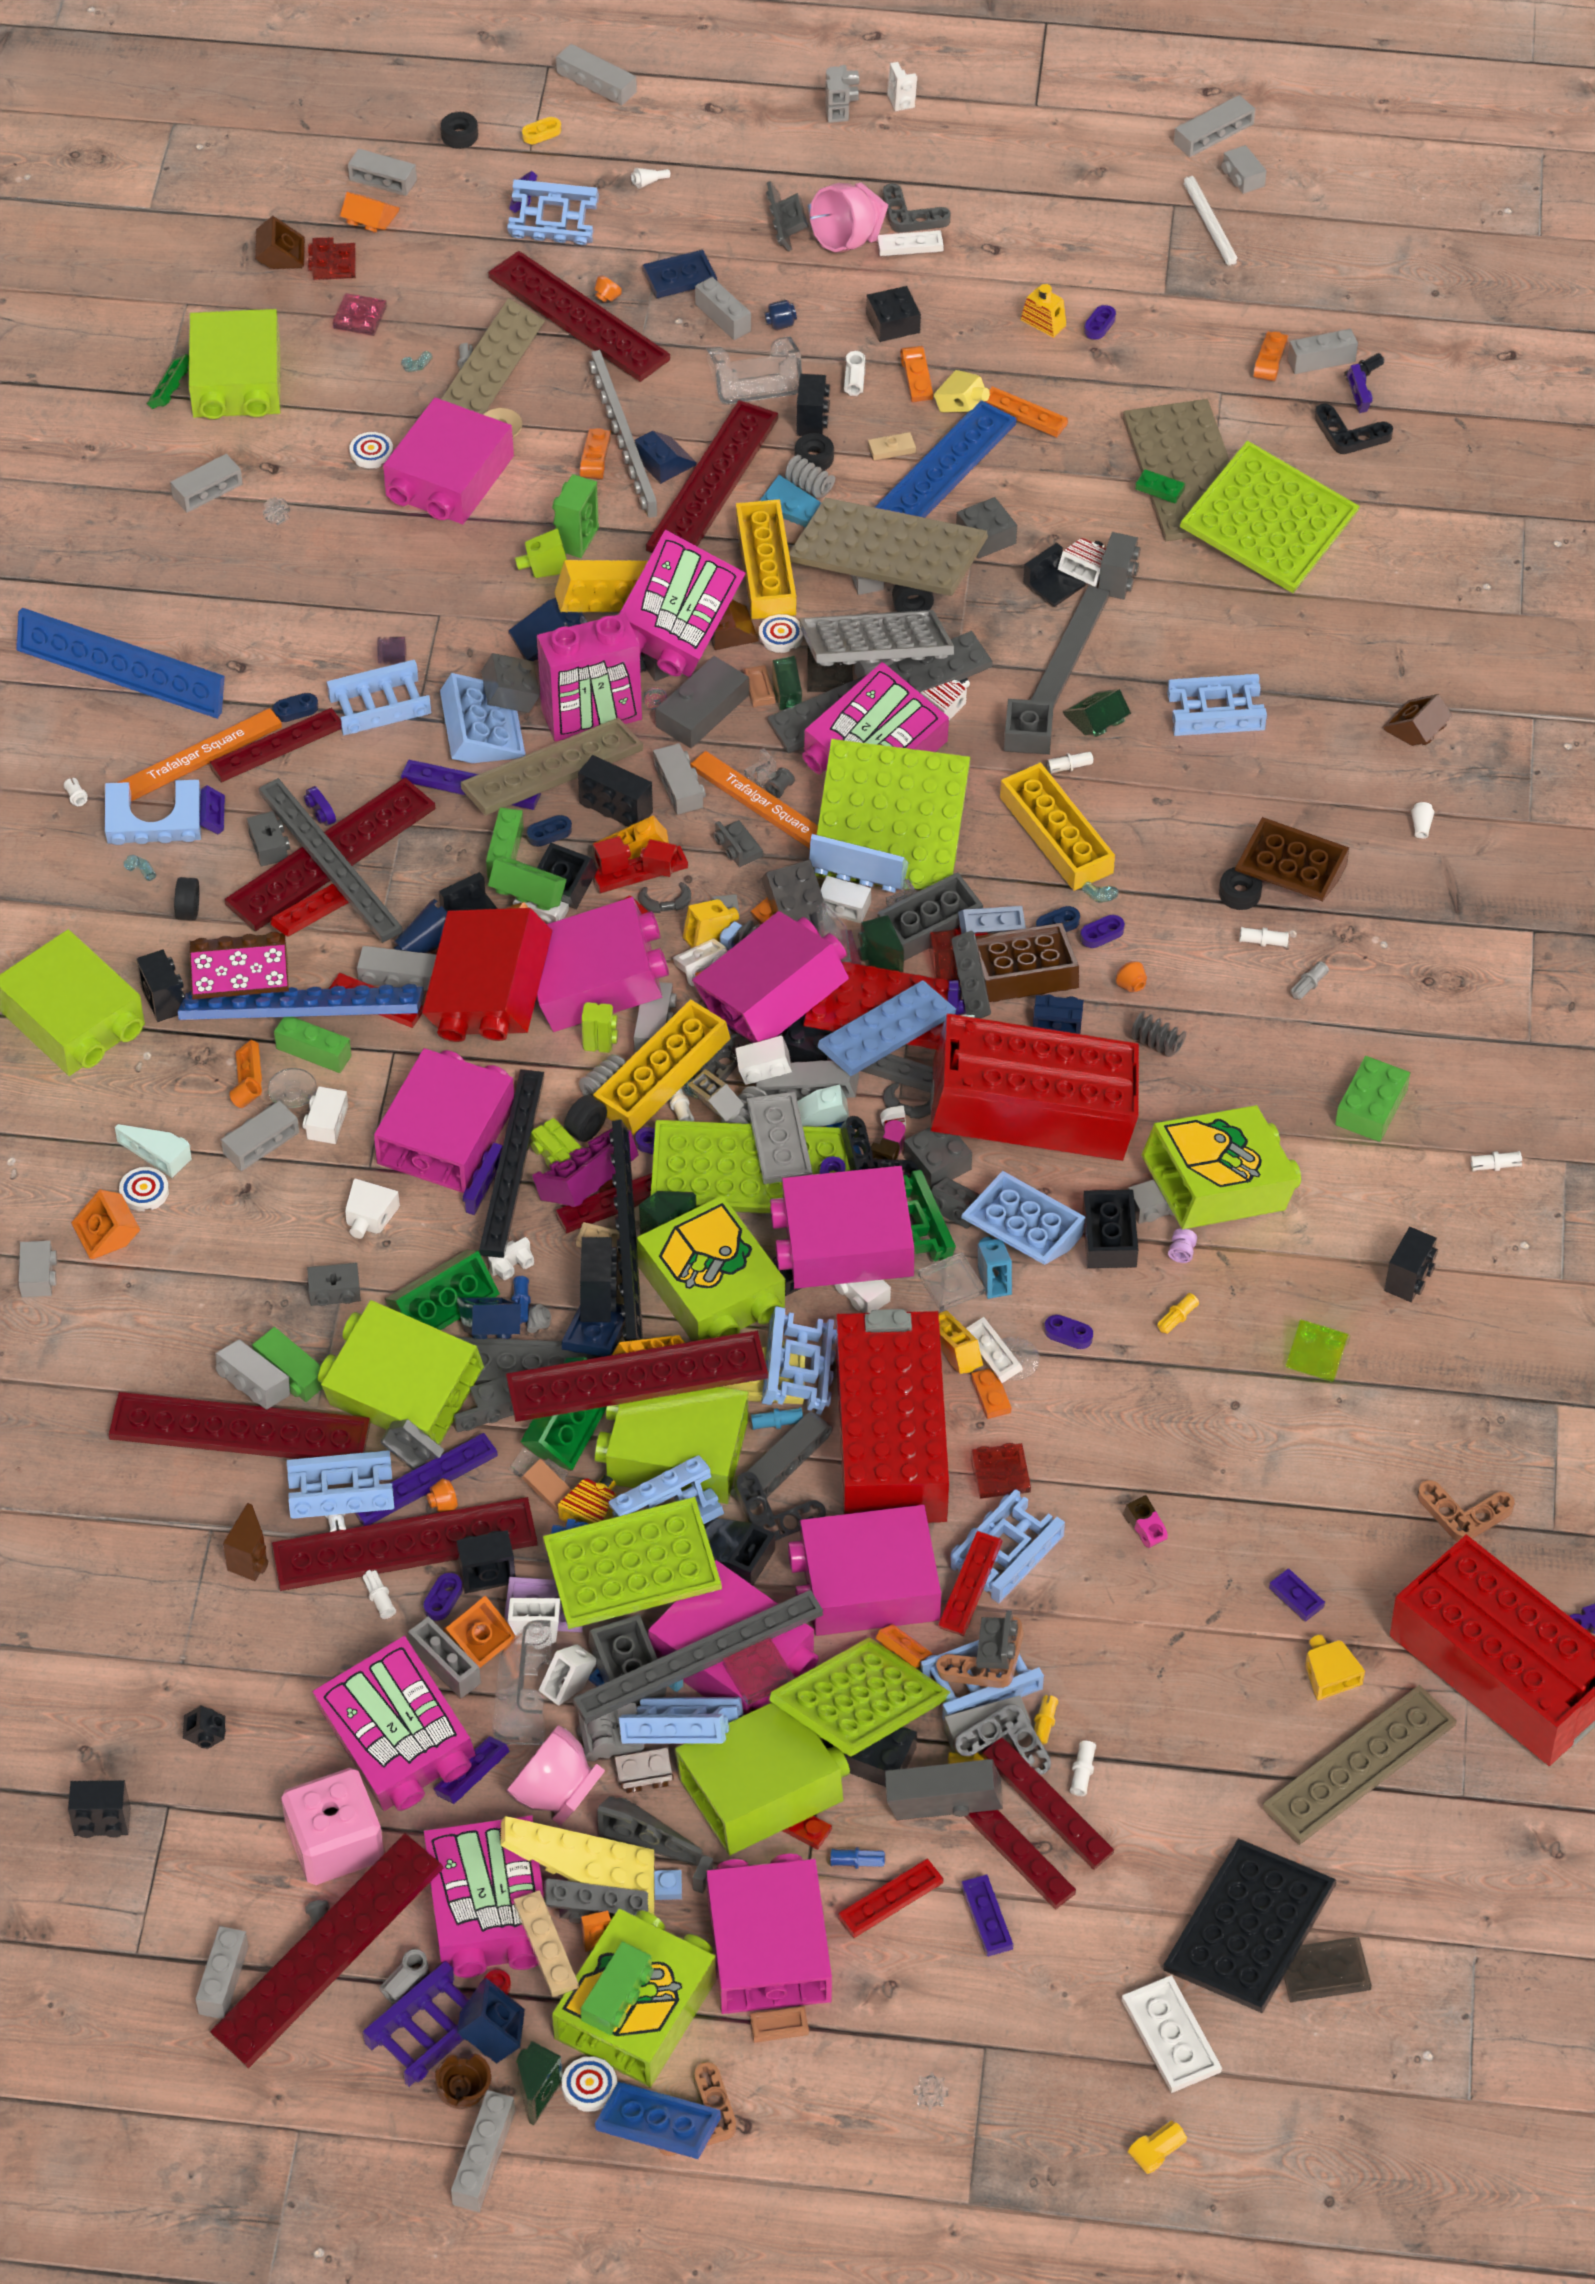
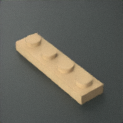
(546, 1943)

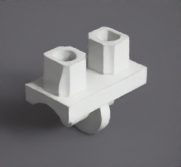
(515, 1253)

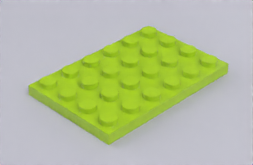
(632, 1562)
(859, 1696)

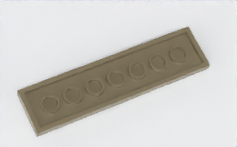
(494, 358)
(549, 766)
(1359, 1764)

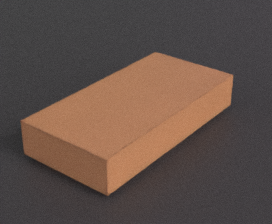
(759, 686)
(546, 1484)
(779, 2024)

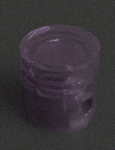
(391, 650)

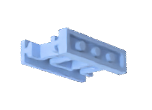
(553, 195)
(1216, 718)
(780, 1357)
(317, 1473)
(668, 1486)
(1025, 1555)
(680, 1720)

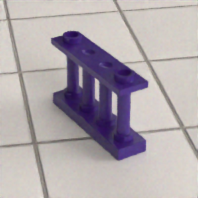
(401, 2016)

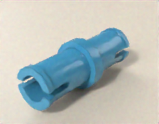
(776, 1418)

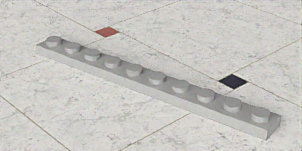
(624, 438)

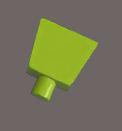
(543, 555)

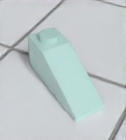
(824, 1107)
(156, 1147)

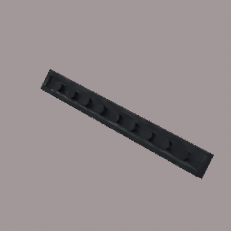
(511, 1164)
(626, 1227)

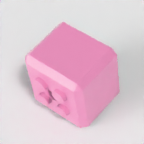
(335, 1843)

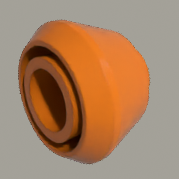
(606, 289)
(1131, 976)
(442, 1496)

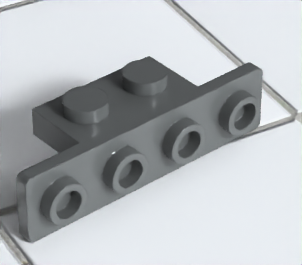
(788, 215)
(971, 975)
(491, 1402)
(584, 1899)

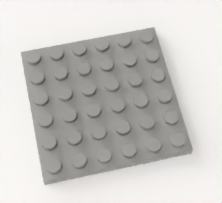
(876, 637)

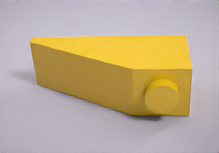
(958, 1344)

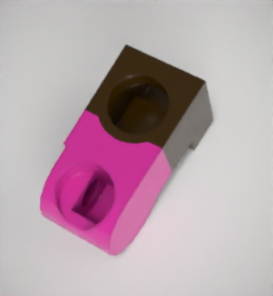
(891, 1142)
(1145, 1521)

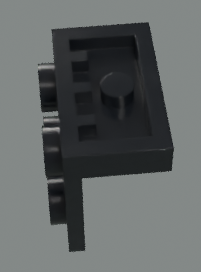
(1046, 580)
(466, 895)

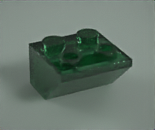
(664, 1207)

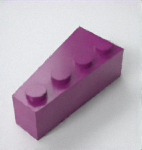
(581, 1174)

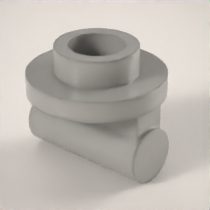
(538, 1318)

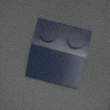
(663, 456)
(490, 1316)
(492, 2022)

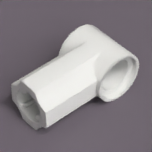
(854, 373)

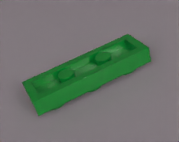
(169, 382)

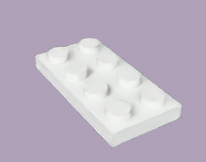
(1171, 2034)

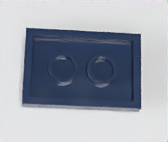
(678, 273)
(594, 1337)

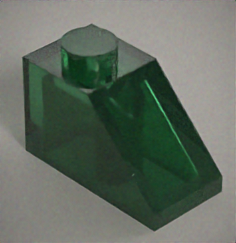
(786, 682)

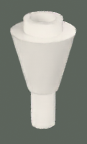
(644, 177)

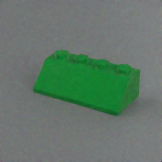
(435, 1294)
(563, 1435)

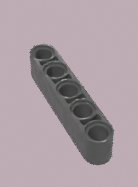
(787, 1455)

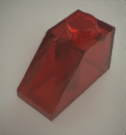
(943, 955)

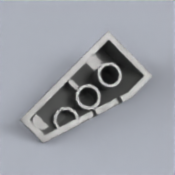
(632, 1825)

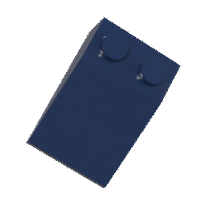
(540, 621)

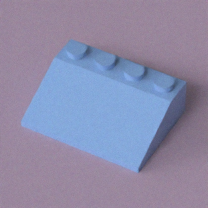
(477, 729)
(858, 863)
(1026, 1219)

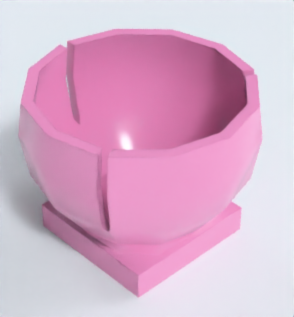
(853, 216)
(555, 1777)

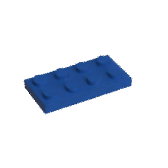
(658, 2120)

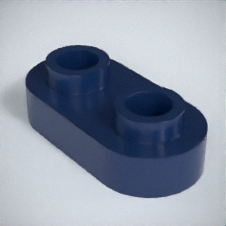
(296, 707)
(549, 830)
(1061, 915)

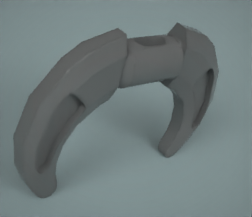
(656, 907)
(916, 1112)

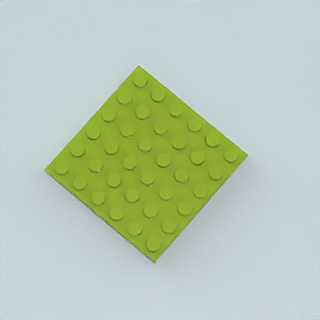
(1269, 516)
(896, 805)

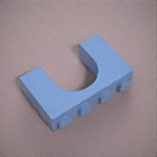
(180, 825)

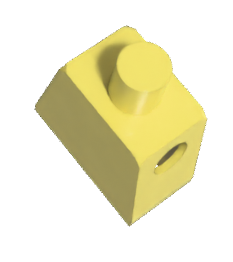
(961, 392)

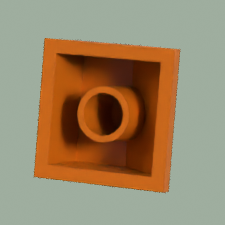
(368, 211)
(105, 1224)
(480, 1631)

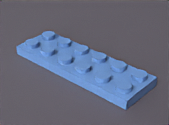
(886, 1028)

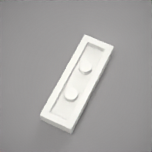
(910, 243)
(994, 1350)

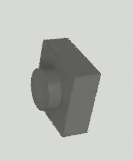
(700, 1874)

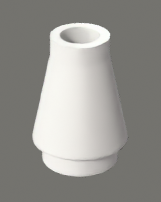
(1422, 818)

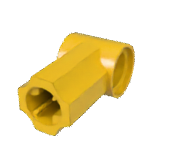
(1152, 2150)

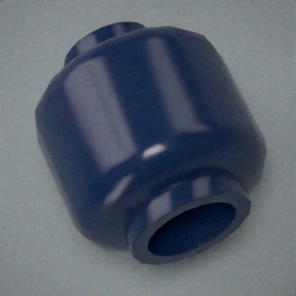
(781, 314)

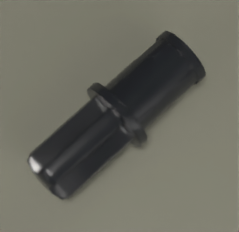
(1369, 364)

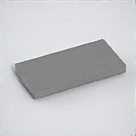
(779, 1136)

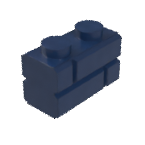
(1058, 1013)

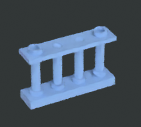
(373, 681)
(1024, 1684)

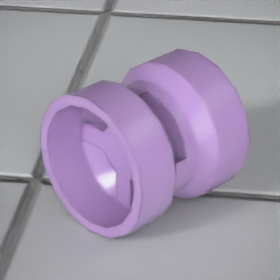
(1182, 1247)

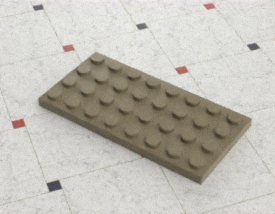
(1182, 445)
(888, 546)

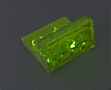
(1317, 1350)

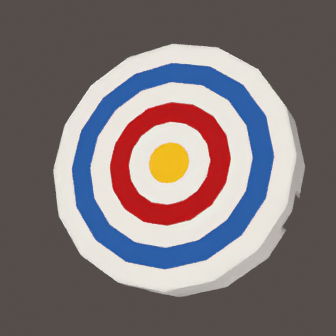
(371, 449)
(780, 633)
(144, 1188)
(588, 2083)

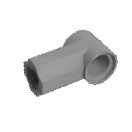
(404, 1977)

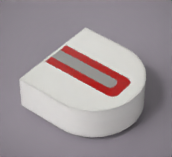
(893, 1113)

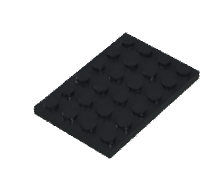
(1250, 1925)

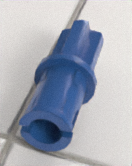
(521, 1296)
(857, 1858)

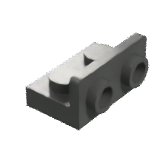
(737, 842)
(953, 1200)
(410, 1444)
(995, 1642)

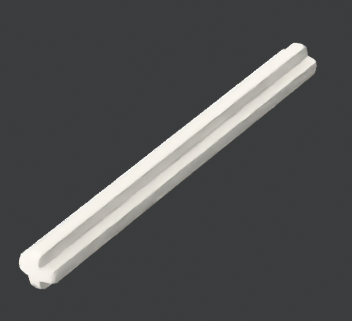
(1210, 220)

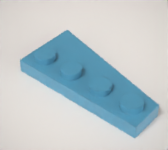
(795, 503)

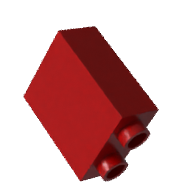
(487, 973)

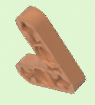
(1468, 1518)
(981, 1679)
(717, 2089)

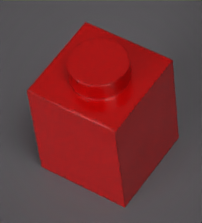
(611, 855)
(659, 857)

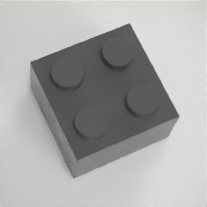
(995, 520)
(1119, 565)
(510, 683)
(1028, 726)
(938, 1155)

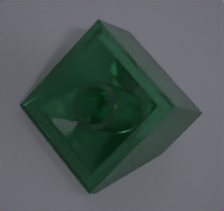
(1098, 712)
(880, 944)
(538, 2078)

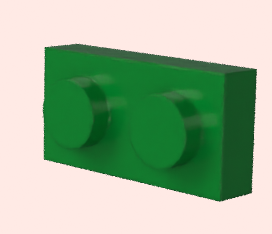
(1160, 486)

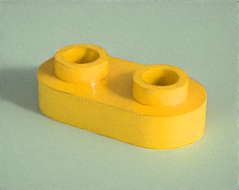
(541, 130)

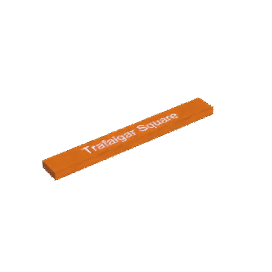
(202, 753)
(755, 798)

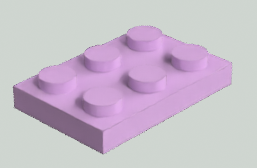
(536, 1588)

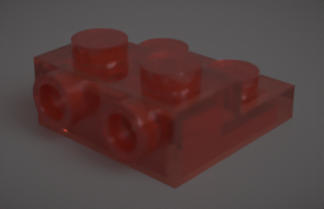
(331, 259)
(1000, 1470)

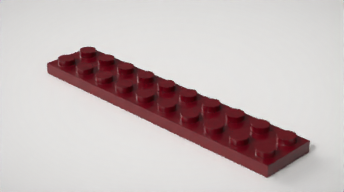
(579, 316)
(716, 474)
(353, 836)
(636, 1376)
(236, 1427)
(397, 1543)
(326, 1950)

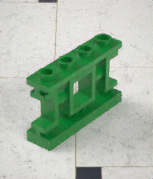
(928, 1219)

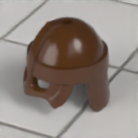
(468, 2075)

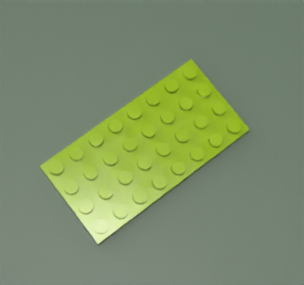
(724, 1161)

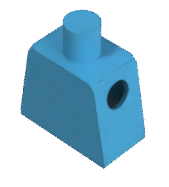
(994, 1255)

